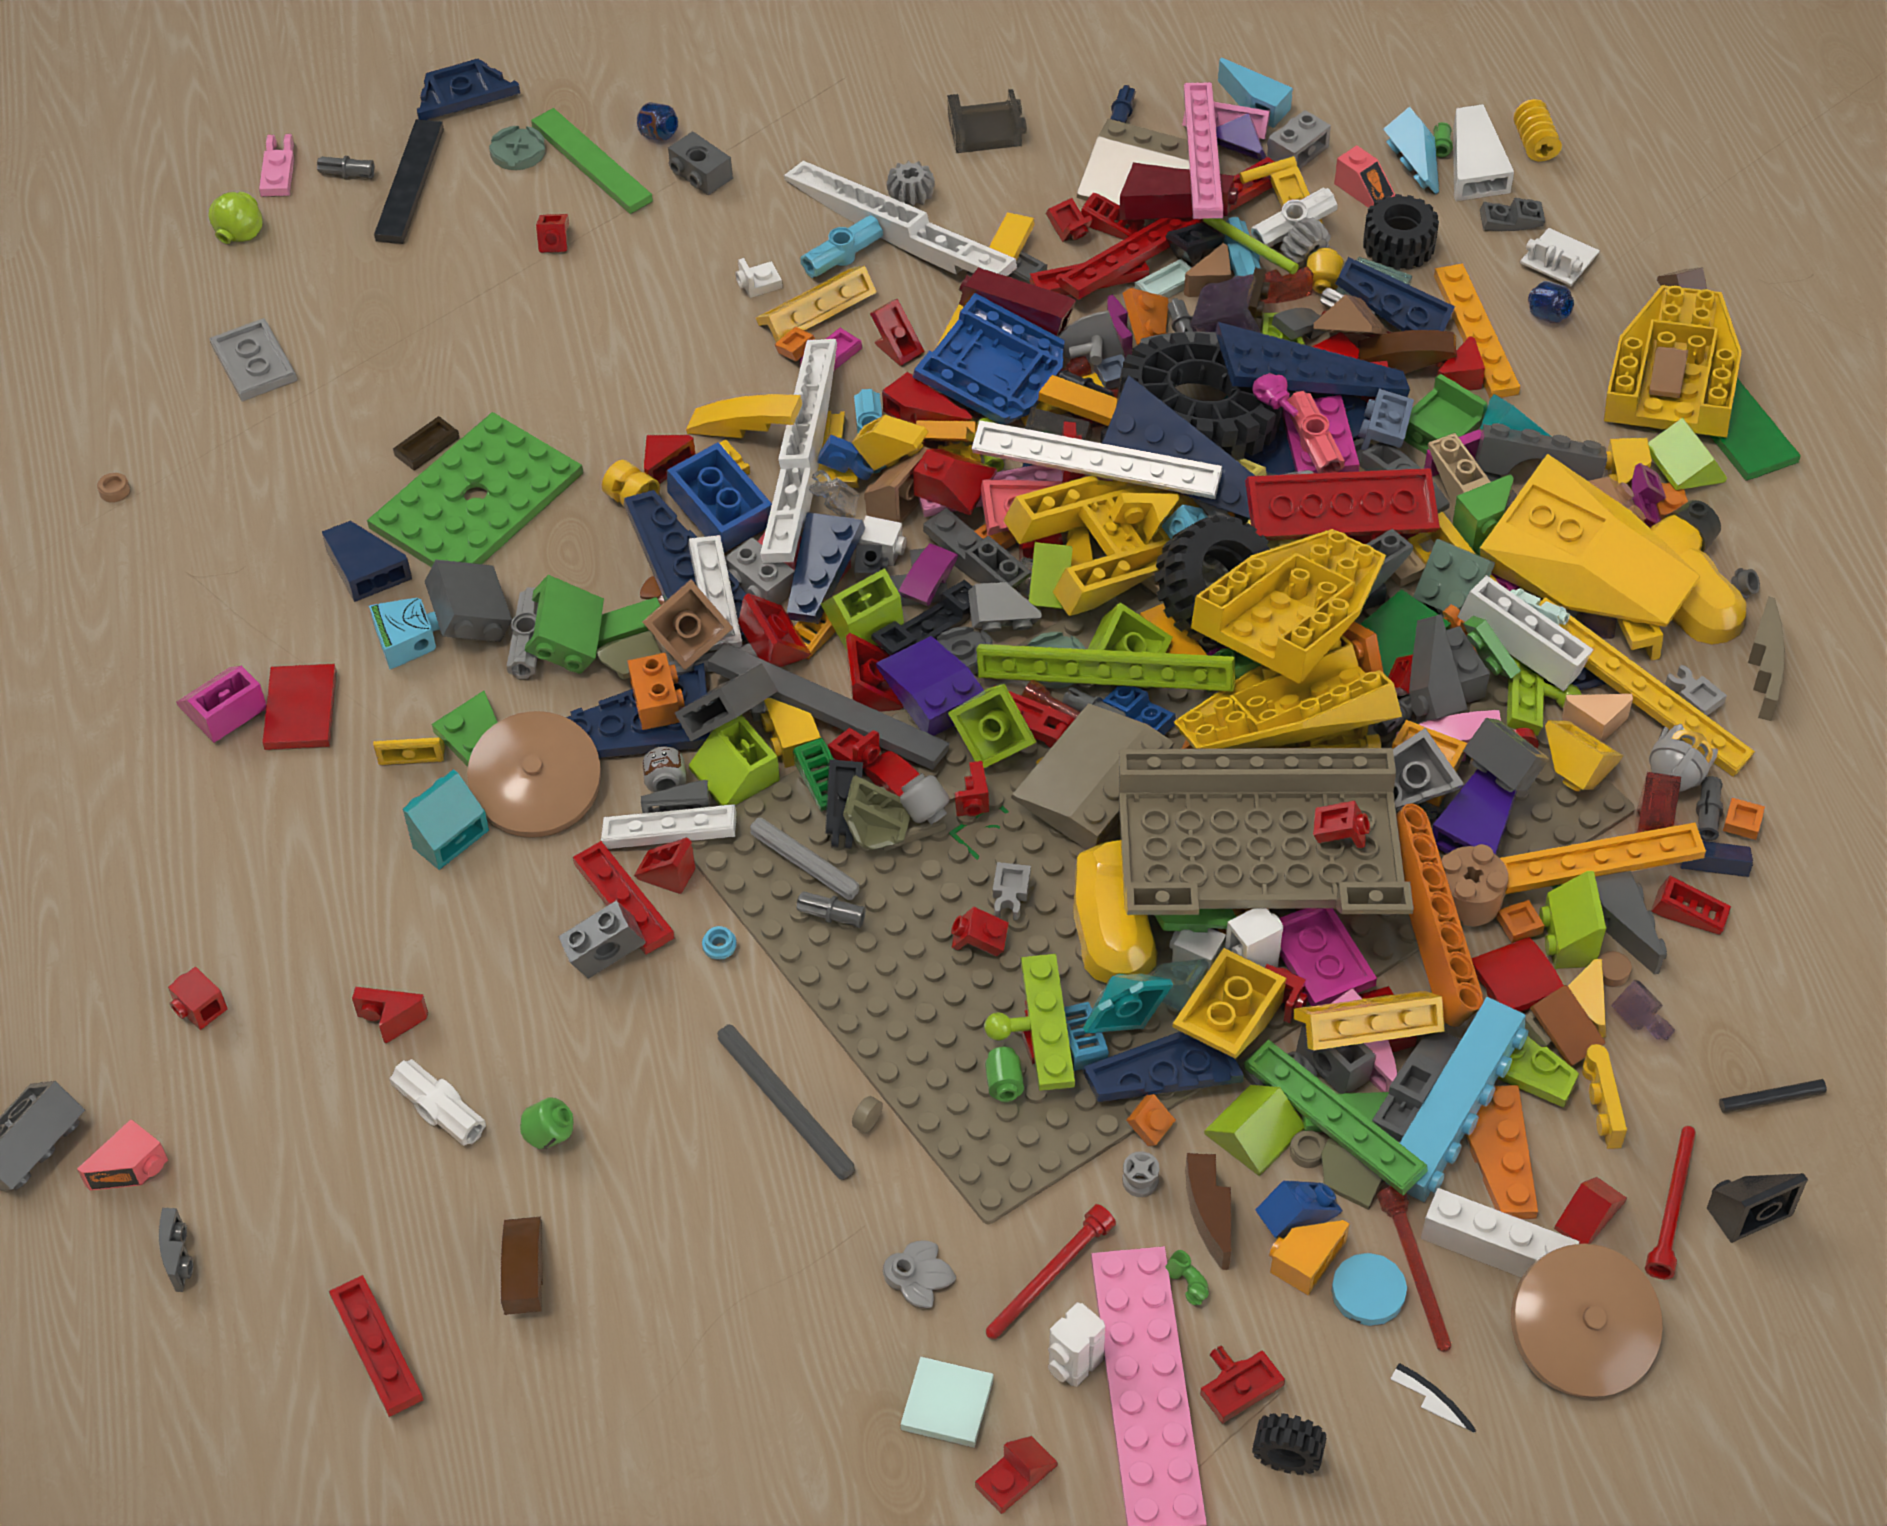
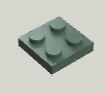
(1450, 575)

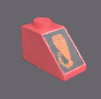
(1362, 177)
(124, 1160)

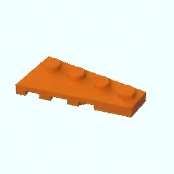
(1503, 1154)

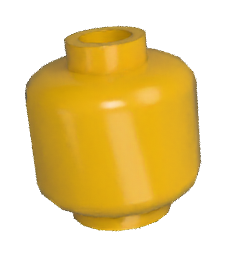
(1326, 266)

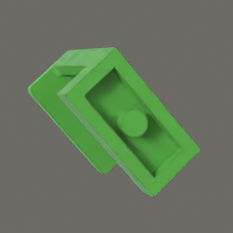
(1444, 412)
(565, 624)

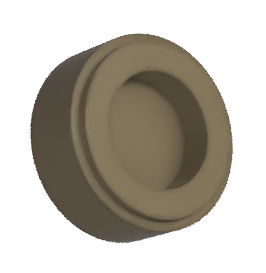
(867, 1114)
(1307, 1149)

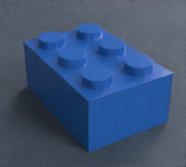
(719, 496)

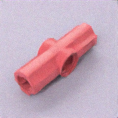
(1315, 434)

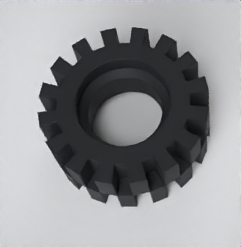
(1289, 1443)

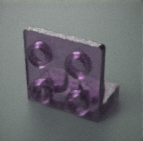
(1225, 303)

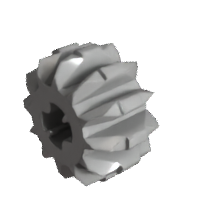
(910, 183)
(1304, 240)

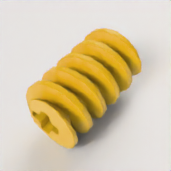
(1537, 130)

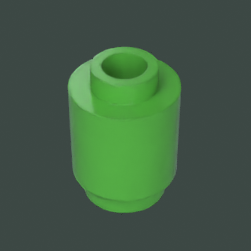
(1004, 1074)

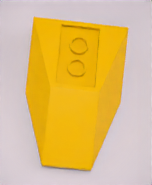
(1683, 321)
(1586, 551)
(1290, 601)
(1279, 711)

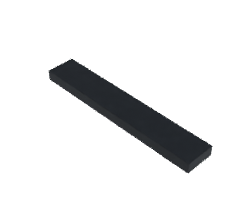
(409, 181)

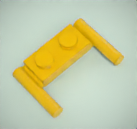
(1284, 178)

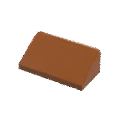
(1567, 1024)

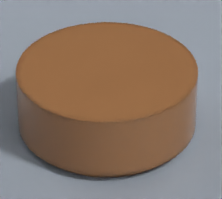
(113, 487)
(1615, 968)

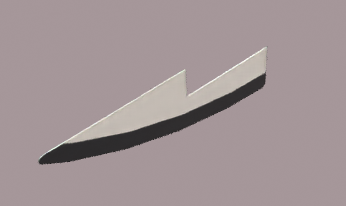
(1435, 1399)

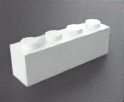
(1527, 633)
(1488, 1233)

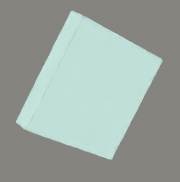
(947, 1402)

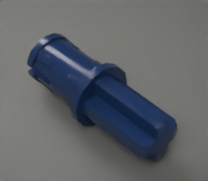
(1122, 106)

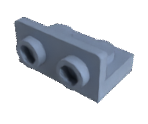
(1387, 419)

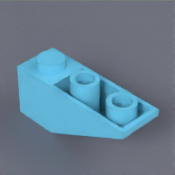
(1255, 90)
(1417, 145)

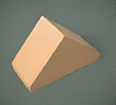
(1597, 713)

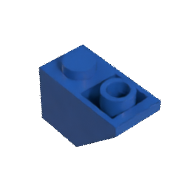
(1297, 1205)

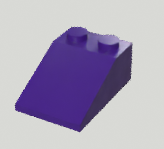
(929, 683)

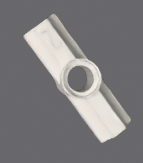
(1276, 227)
(437, 1102)

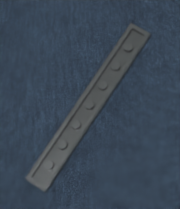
(835, 708)

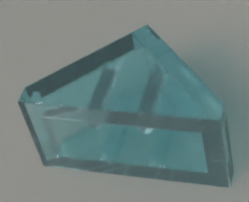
(1185, 980)

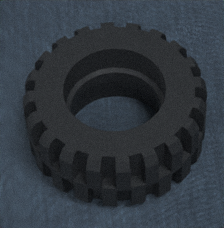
(1182, 560)

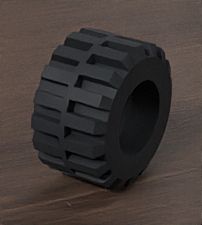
(1400, 232)

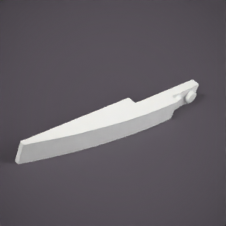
(900, 222)
(800, 453)

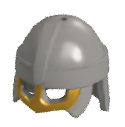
(1681, 759)

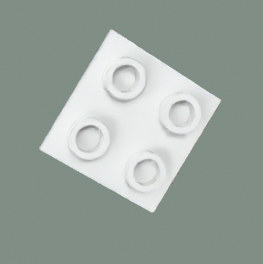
(1559, 256)

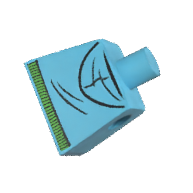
(404, 630)

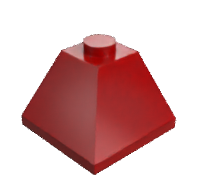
(951, 479)

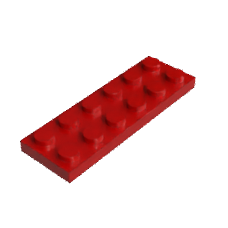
(1342, 501)

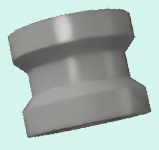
(1140, 1165)

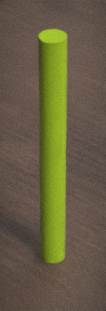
(1252, 244)

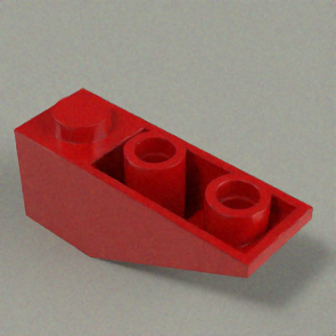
(916, 401)

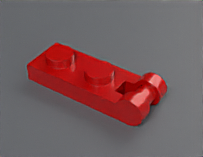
(1039, 715)

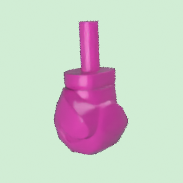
(1273, 391)

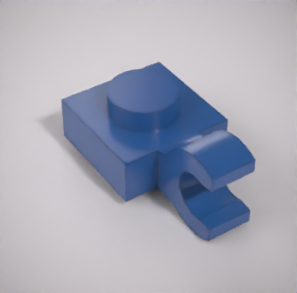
(843, 455)

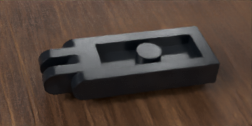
(838, 785)

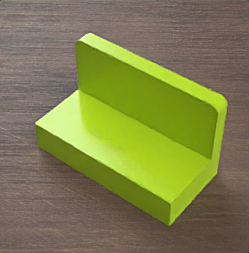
(1047, 569)

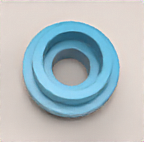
(719, 935)

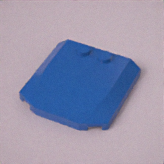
(993, 361)

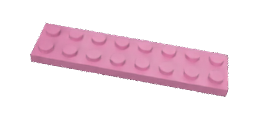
(1147, 1389)

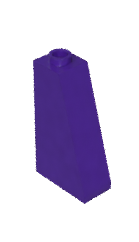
(1475, 815)

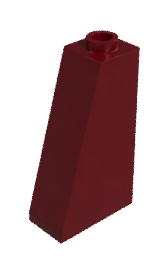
(1165, 193)
(1033, 303)

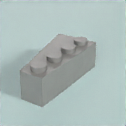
(1422, 771)

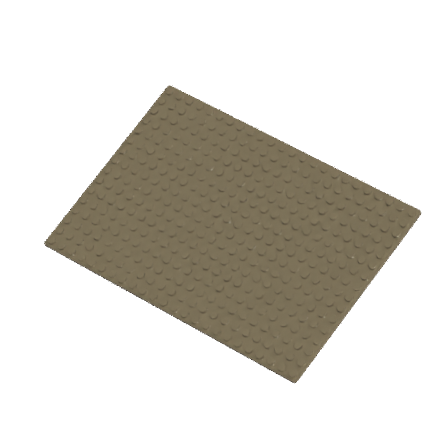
(918, 1007)

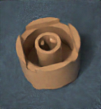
(1476, 883)

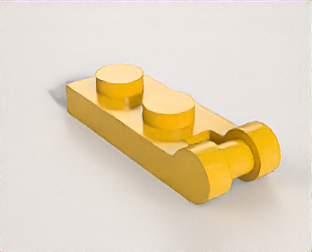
(1605, 1095)

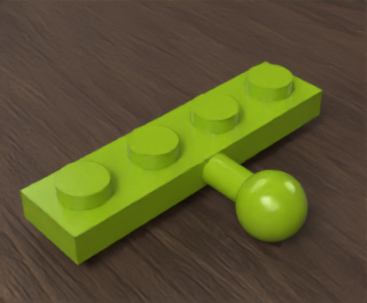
(1526, 698)
(1044, 1020)

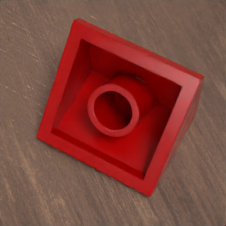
(771, 632)
(865, 679)

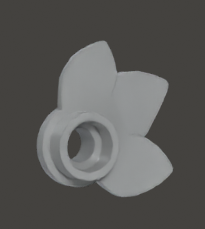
(922, 1275)

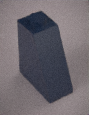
(364, 560)

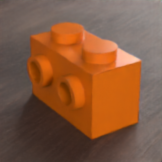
(655, 691)

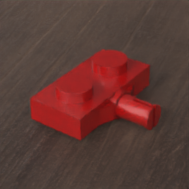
(1240, 1383)

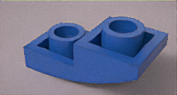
(1136, 705)

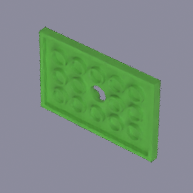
(513, 467)

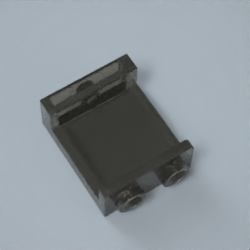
(986, 125)

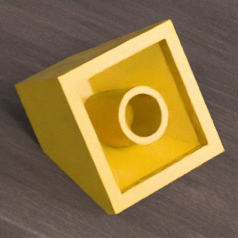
(1579, 756)

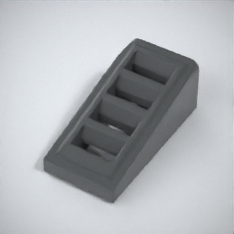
(678, 798)

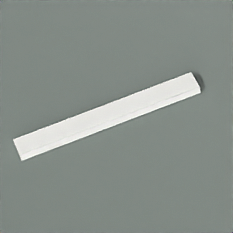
(1097, 459)

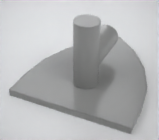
(1092, 337)

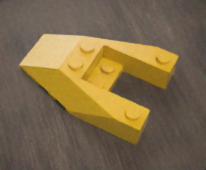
(1089, 503)

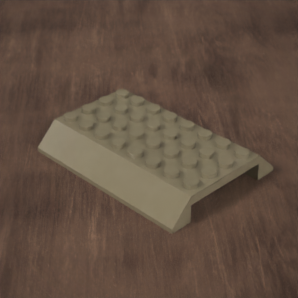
(1241, 831)

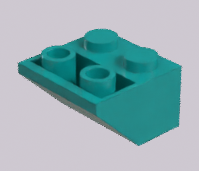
(445, 820)

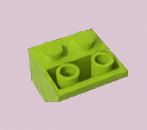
(865, 607)
(735, 763)

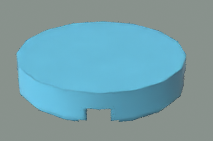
(1369, 1289)

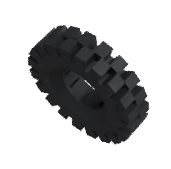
(1232, 423)

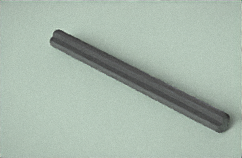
(786, 1102)

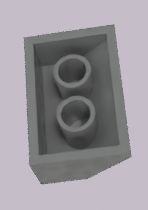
(32, 1128)

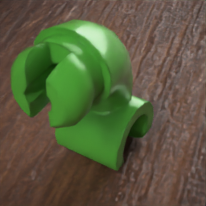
(1180, 1265)

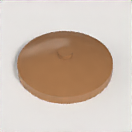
(534, 774)
(1586, 1320)

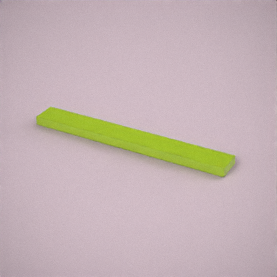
(1106, 667)

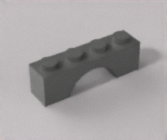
(1504, 448)

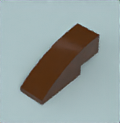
(1409, 349)
(1209, 1206)
(521, 1266)

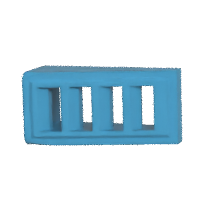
(1088, 1055)

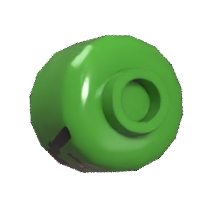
(546, 1123)

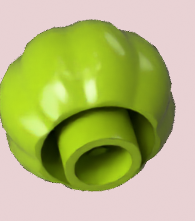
(235, 217)

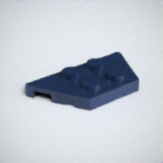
(462, 88)

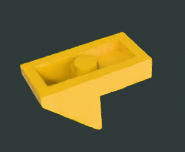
(1144, 508)

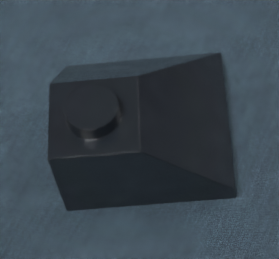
(1754, 1202)

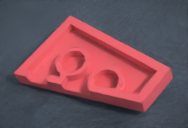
(1000, 494)

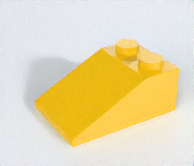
(1231, 1004)

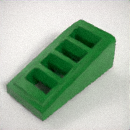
(811, 756)

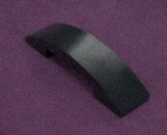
(948, 614)

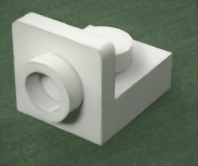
(758, 279)

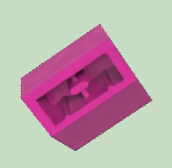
(224, 702)

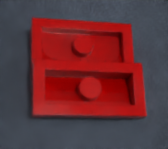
(1517, 974)

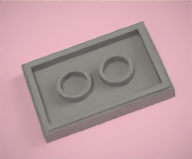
(253, 359)

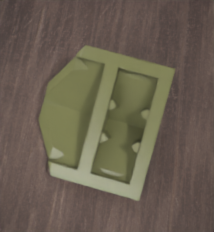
(618, 652)
(874, 815)
(1348, 1175)

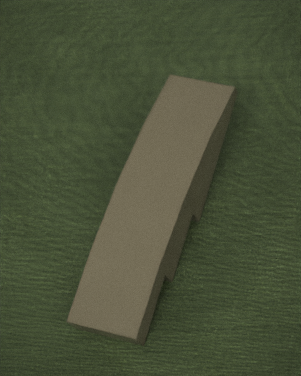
(1769, 655)

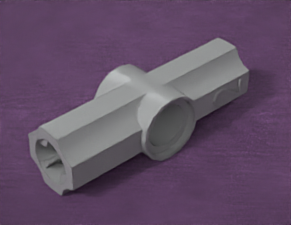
(520, 662)

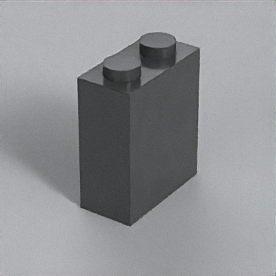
(468, 600)
(726, 702)

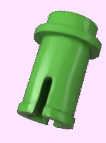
(1443, 139)

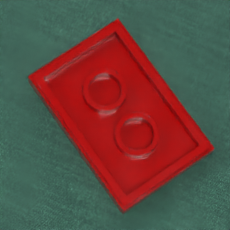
(299, 706)

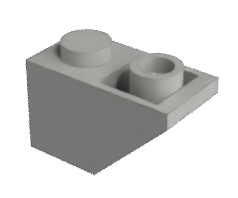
(1000, 605)

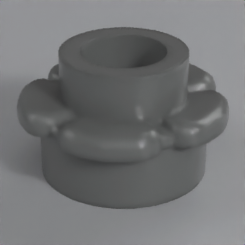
(1746, 582)

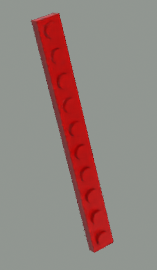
(1145, 244)

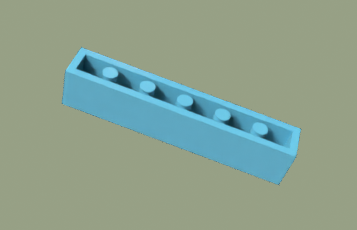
(1462, 1090)

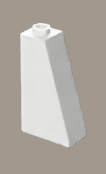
(1479, 157)

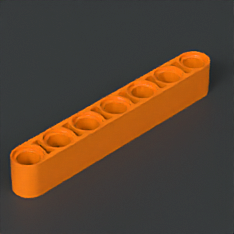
(1436, 919)

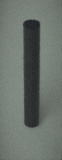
(1772, 1095)

